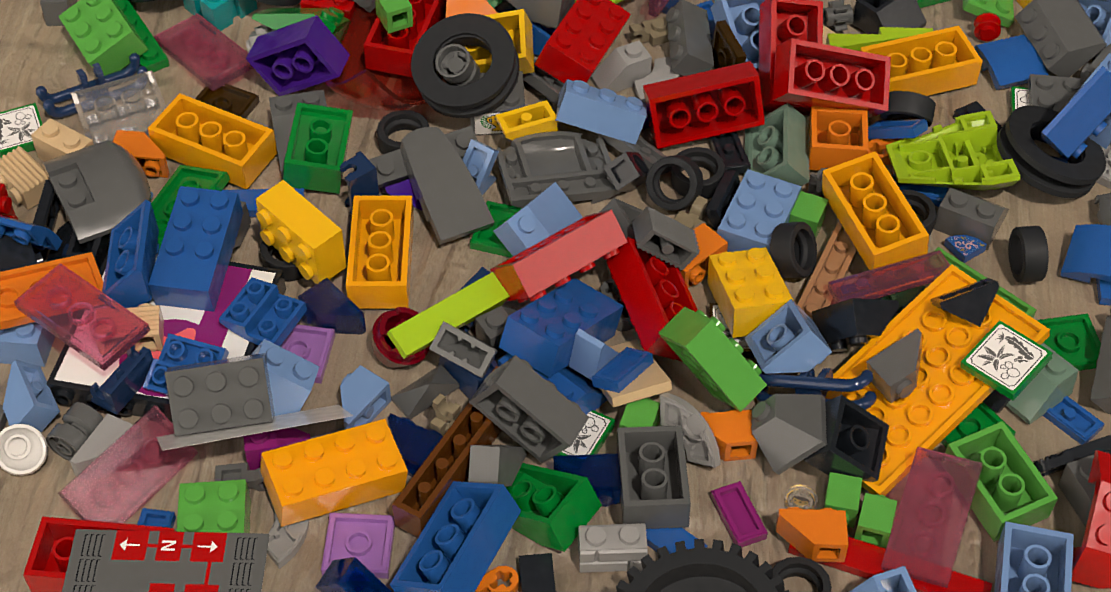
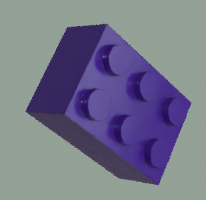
(298, 56)

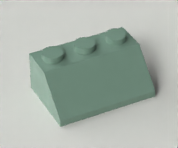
(780, 146)
(1046, 389)

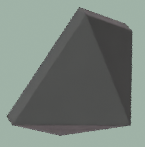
(463, 349)
(422, 392)

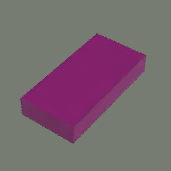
(738, 514)

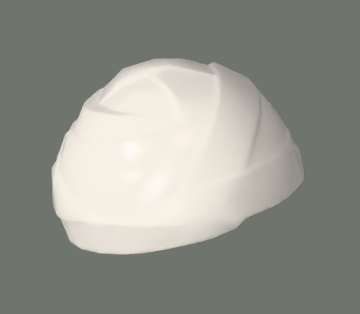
(22, 449)

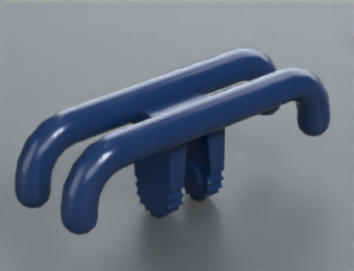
(65, 95)
(809, 384)

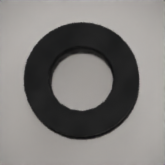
(483, 94)
(1038, 168)

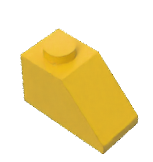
(527, 120)

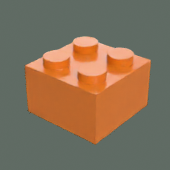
(836, 136)

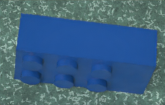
(196, 249)
(547, 327)
(459, 540)

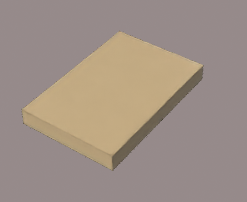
(647, 384)

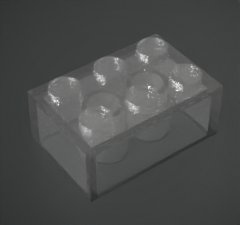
(118, 105)

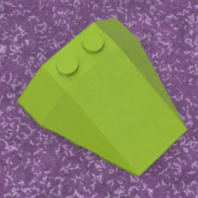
(954, 156)

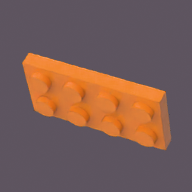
(19, 280)

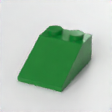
(281, 17)
(317, 147)
(552, 505)

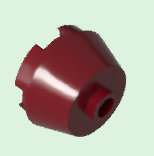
(382, 344)

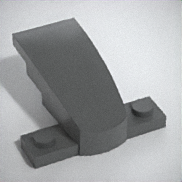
(438, 180)

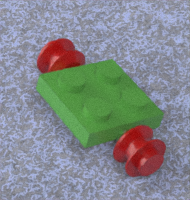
(990, 17)

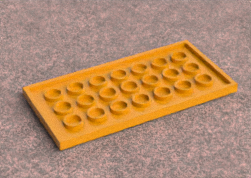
(943, 389)

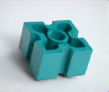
(220, 12)

